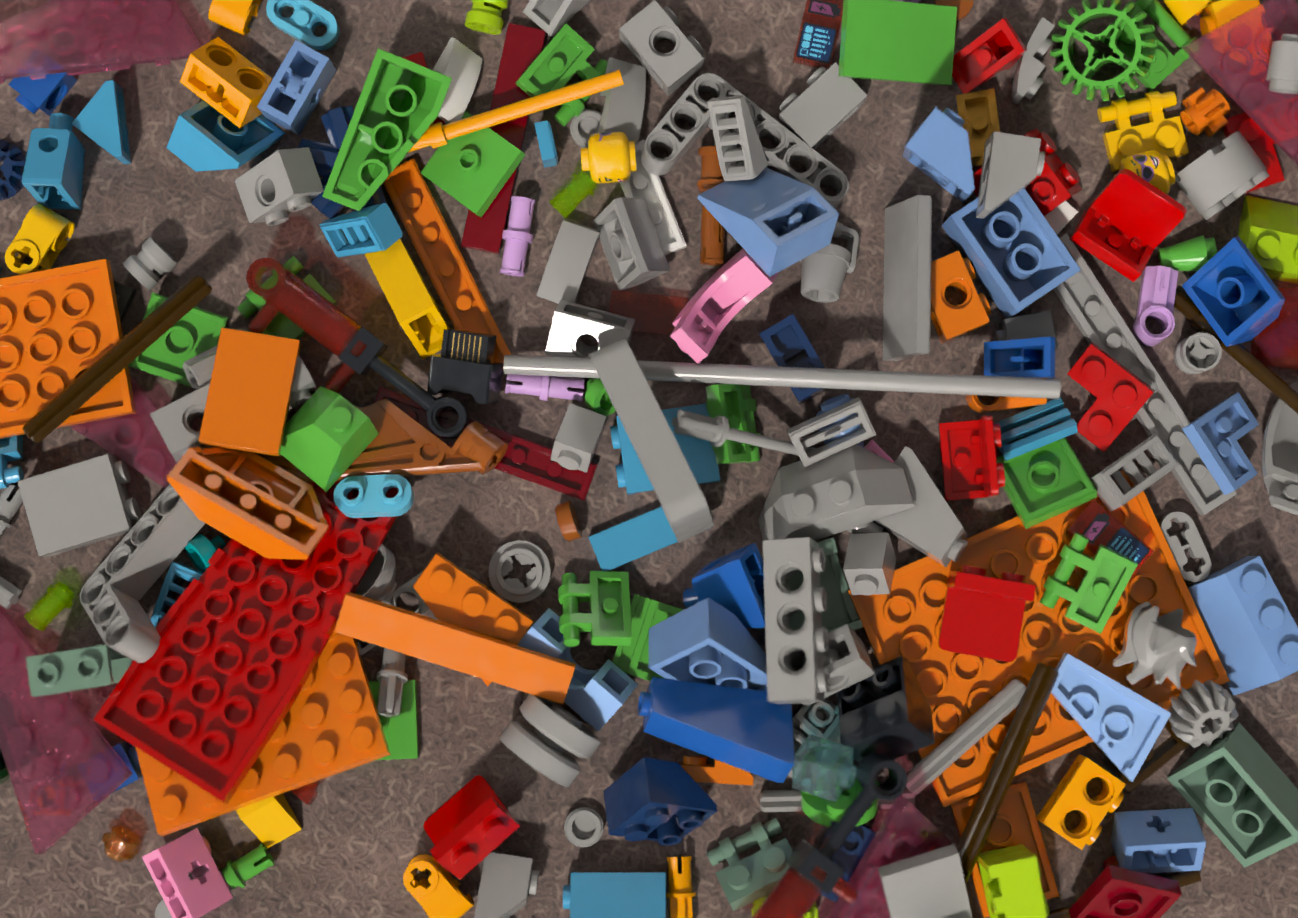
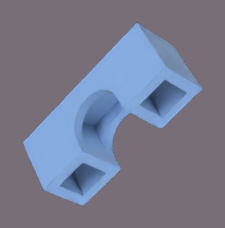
(591, 693)

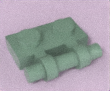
(756, 874)

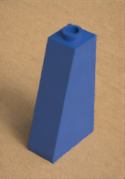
(722, 724)

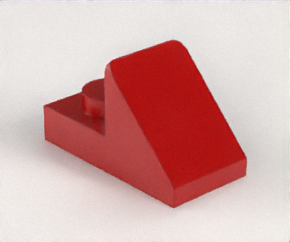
(986, 56)

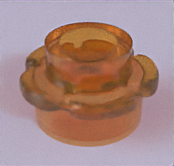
(116, 847)

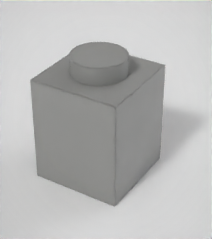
(578, 438)
(870, 563)

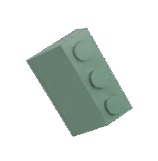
(1240, 796)

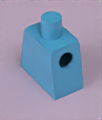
(55, 165)

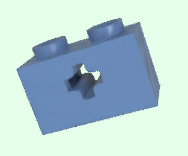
(297, 87)
(1158, 840)

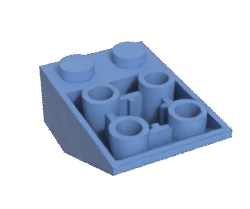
(772, 218)

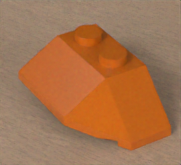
(250, 501)

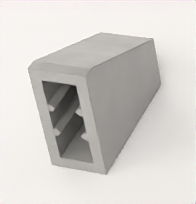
(931, 523)

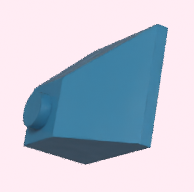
(213, 142)

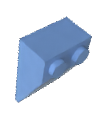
(707, 648)

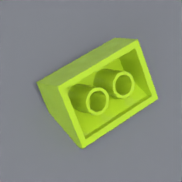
(1271, 236)

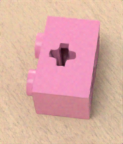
(170, 871)

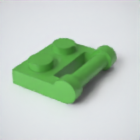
(1165, 61)

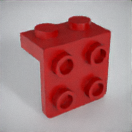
(1054, 185)
(1127, 223)
(970, 459)
(984, 613)
(469, 827)

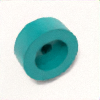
(201, 550)

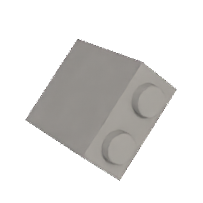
(79, 504)

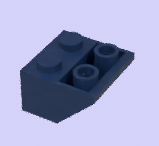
(656, 803)

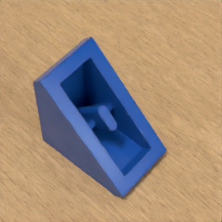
(1020, 358)

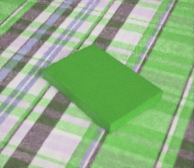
(897, 41)

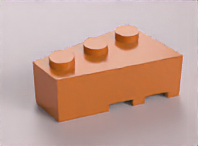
(468, 603)

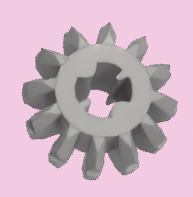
(1202, 713)

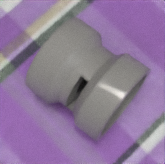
(150, 263)
(1204, 350)

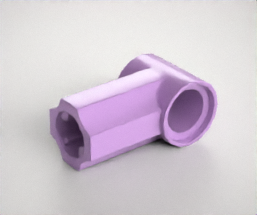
(1155, 302)

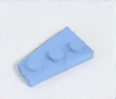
(1110, 713)

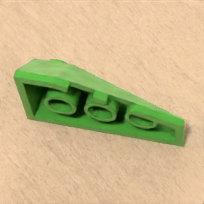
(388, 120)

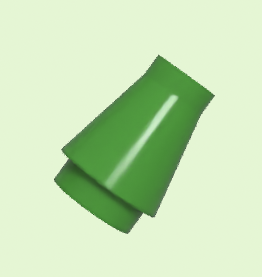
(1189, 254)

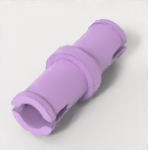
(517, 236)
(546, 386)

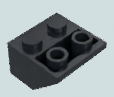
(885, 713)

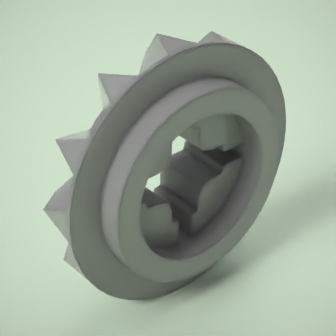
(502, 564)

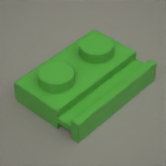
(644, 614)

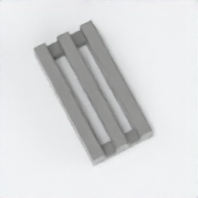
(825, 419)

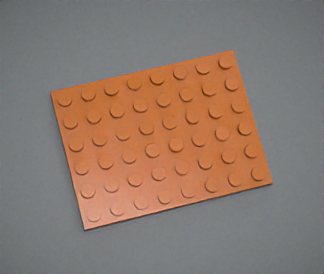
(960, 684)

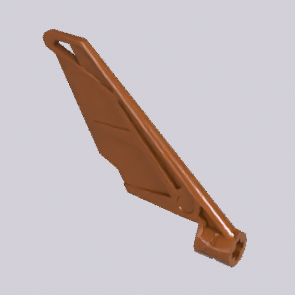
(410, 449)

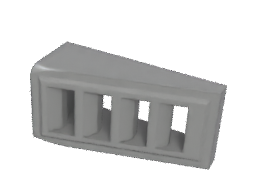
(735, 162)
(1114, 488)

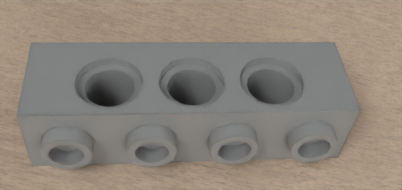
(176, 418)
(780, 561)

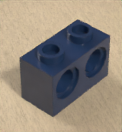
(792, 349)

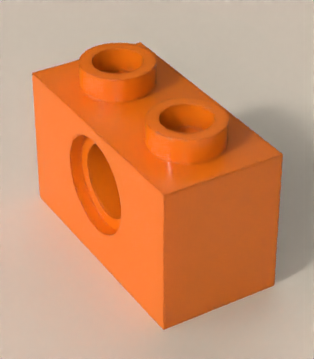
(957, 320)

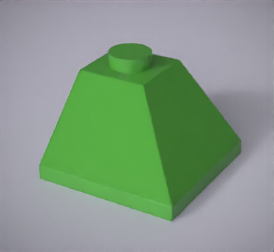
(326, 437)

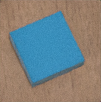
(546, 143)

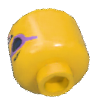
(609, 157)
(1152, 168)

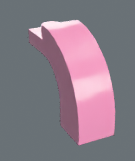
(717, 303)

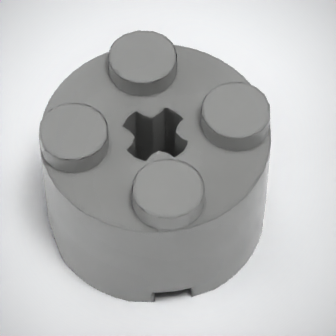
(1221, 175)

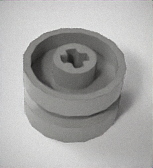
(546, 744)

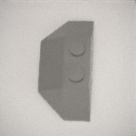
(833, 495)

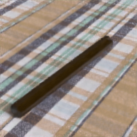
(117, 358)
(1005, 766)

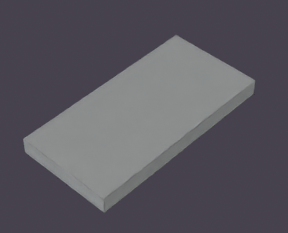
(907, 278)

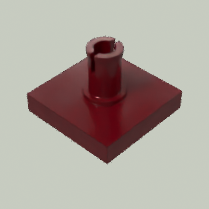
(1126, 894)

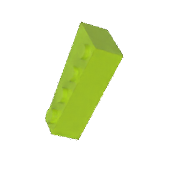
(1012, 883)

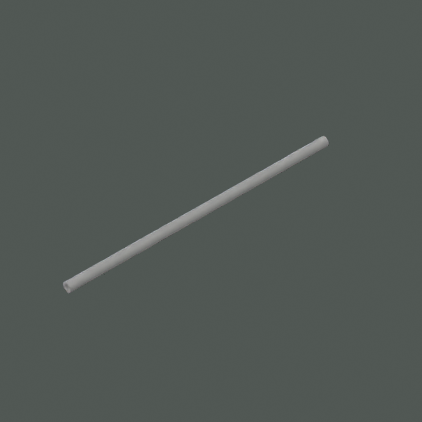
(798, 377)

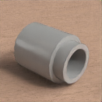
(1283, 65)

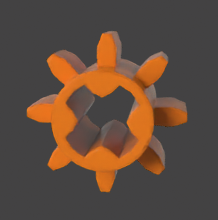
(1205, 112)

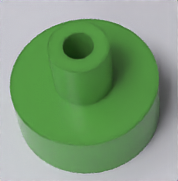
(597, 397)

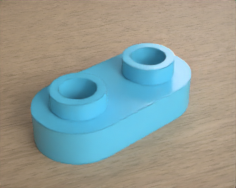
(304, 21)
(372, 496)

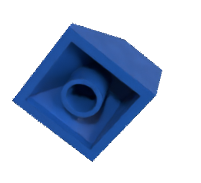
(1235, 294)

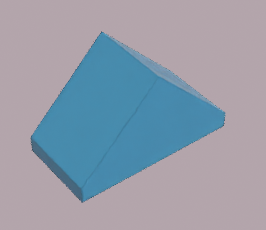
(106, 121)

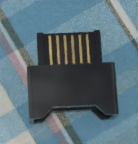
(466, 366)

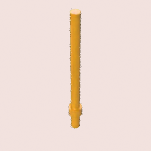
(439, 134)

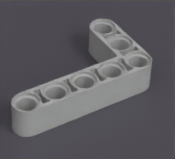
(788, 145)
(652, 440)
(130, 571)

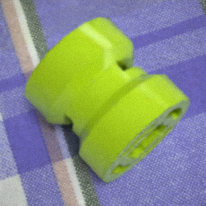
(486, 16)

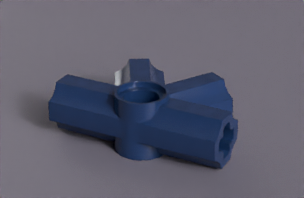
(324, 157)

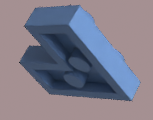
(1215, 441)

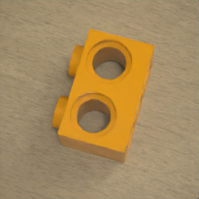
(226, 81)
(1072, 795)

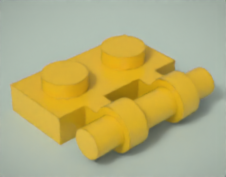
(1159, 134)

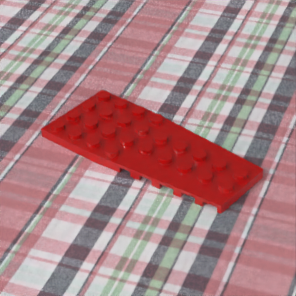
(240, 651)

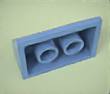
(943, 152)
(1012, 251)
(1248, 624)

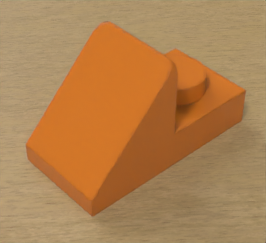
(714, 773)

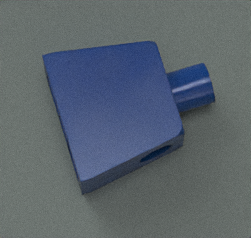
(733, 583)

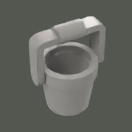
(826, 269)

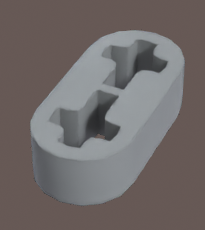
(1193, 544)

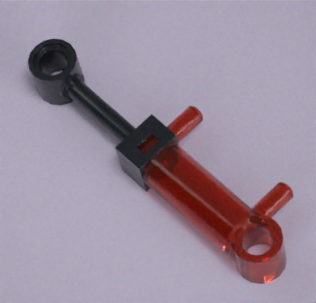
(342, 337)
(812, 868)

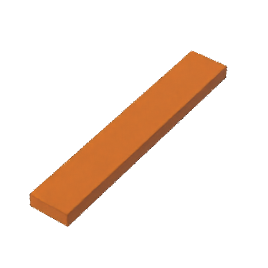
(441, 254)
(455, 647)

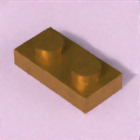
(980, 118)

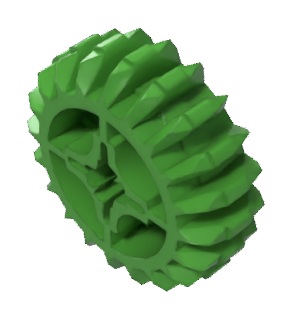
(1094, 64)

